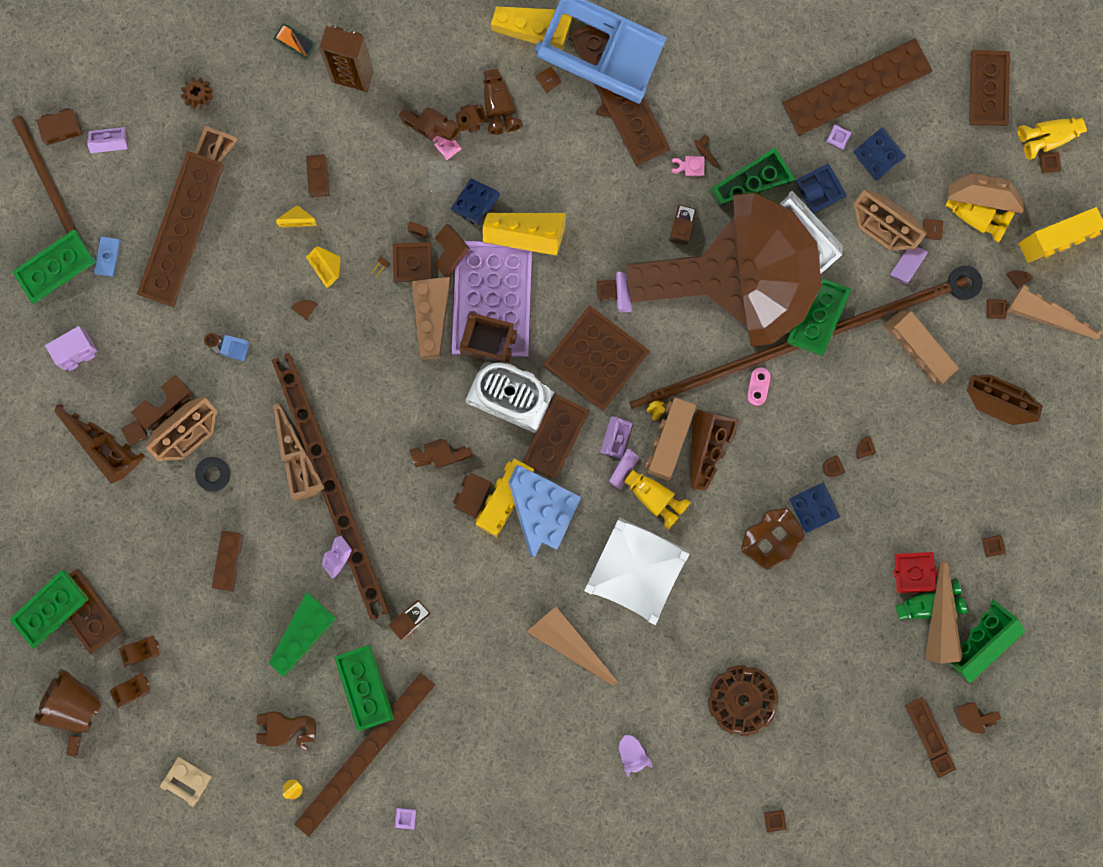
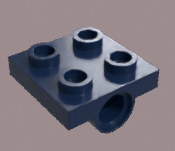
(879, 154)
(820, 188)
(475, 201)
(814, 507)

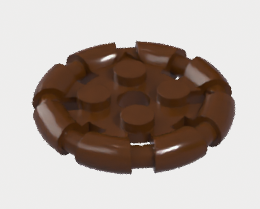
(731, 704)

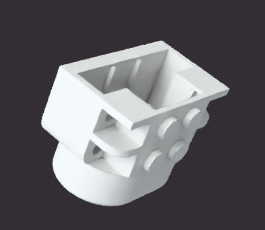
(828, 246)
(523, 408)

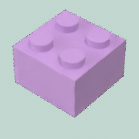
(72, 349)

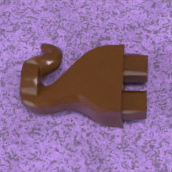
(282, 729)

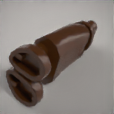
(499, 102)

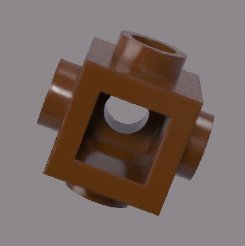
(471, 117)

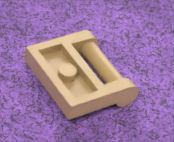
(190, 776)

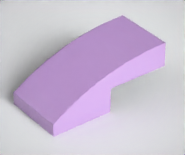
(336, 558)

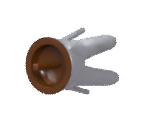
(212, 341)

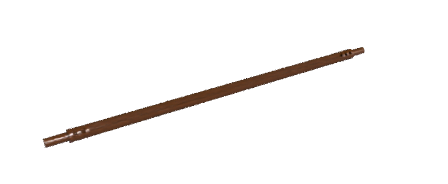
(784, 348)

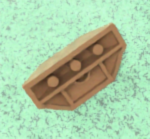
(986, 191)
(887, 222)
(183, 430)

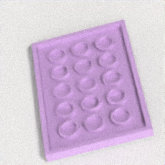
(497, 285)

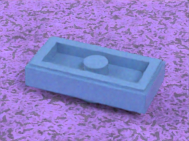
(107, 256)

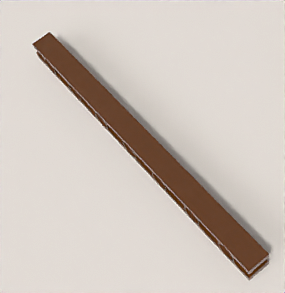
(334, 499)

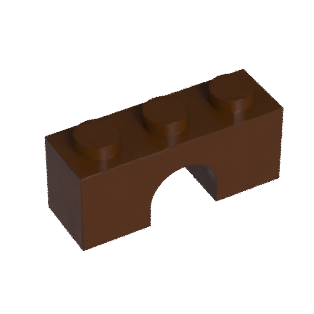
(176, 395)
(228, 552)

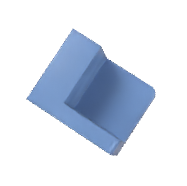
(234, 348)

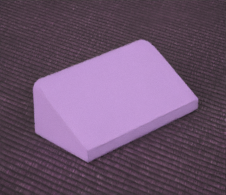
(107, 140)
(908, 264)
(623, 293)
(616, 437)
(624, 469)

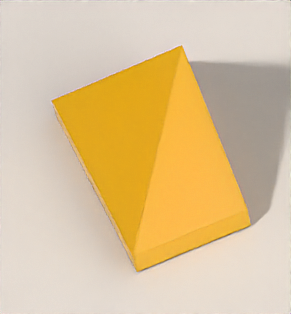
(295, 218)
(325, 265)

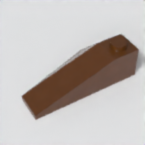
(709, 437)

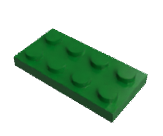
(54, 266)
(821, 319)
(49, 609)
(364, 688)

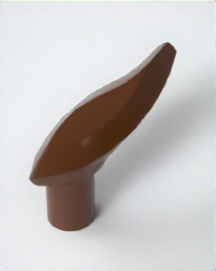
(704, 151)

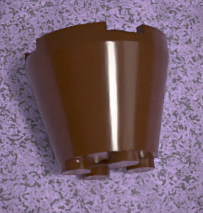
(67, 705)

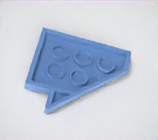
(541, 508)

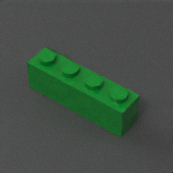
(988, 641)

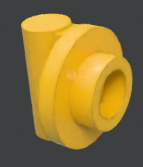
(656, 409)
(292, 789)

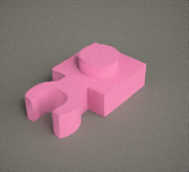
(446, 147)
(692, 166)

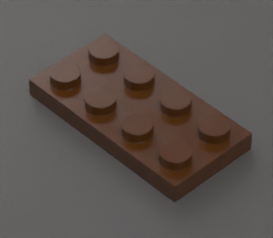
(989, 88)
(555, 436)
(92, 621)

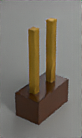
(385, 263)

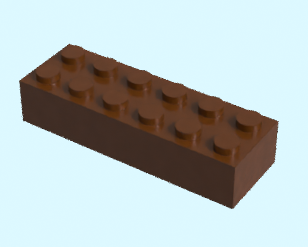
(346, 58)

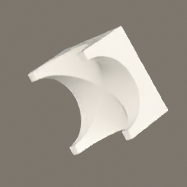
(637, 569)

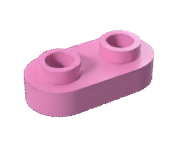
(759, 386)

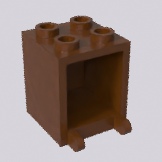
(483, 338)

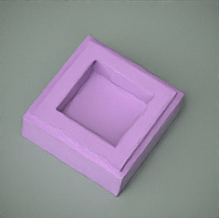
(838, 137)
(405, 818)

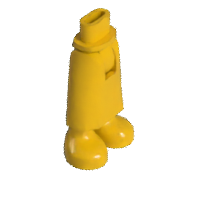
(1049, 135)
(981, 217)
(656, 498)

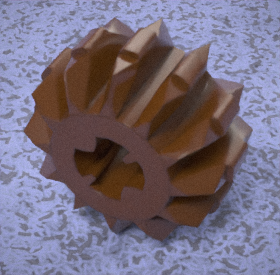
(203, 94)

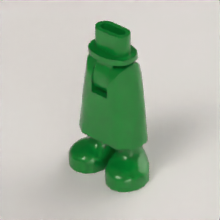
(922, 604)

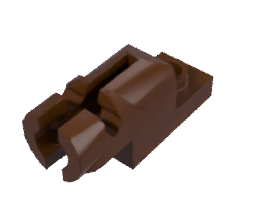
(431, 124)
(439, 453)

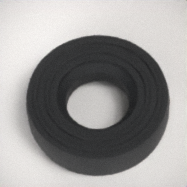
(976, 279)
(201, 471)

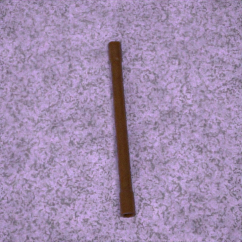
(23, 132)

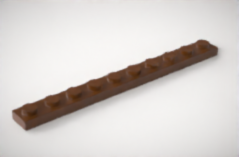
(363, 756)

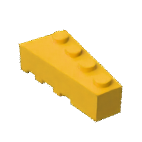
(530, 24)
(525, 231)
(1062, 235)
(500, 503)

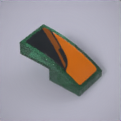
(294, 41)

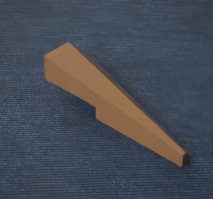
(1038, 309)
(301, 475)
(943, 637)

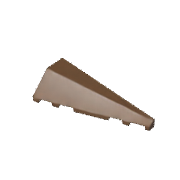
(214, 144)
(561, 636)

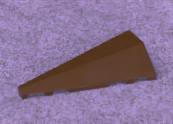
(108, 455)

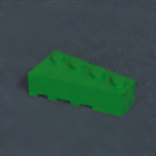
(758, 176)
(303, 632)

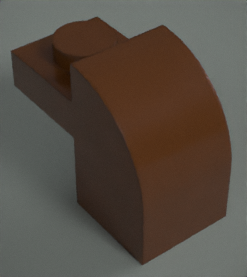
(139, 651)
(130, 690)
(970, 719)

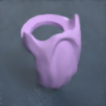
(633, 755)

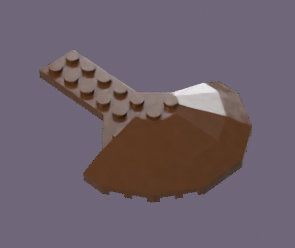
(756, 269)

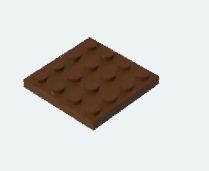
(596, 358)

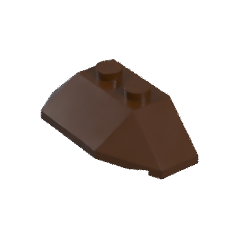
(1003, 400)

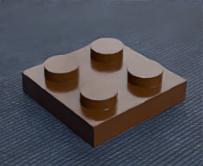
(411, 262)

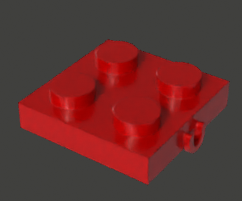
(915, 572)

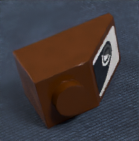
(682, 225)
(409, 619)

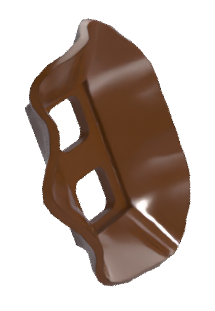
(781, 550)

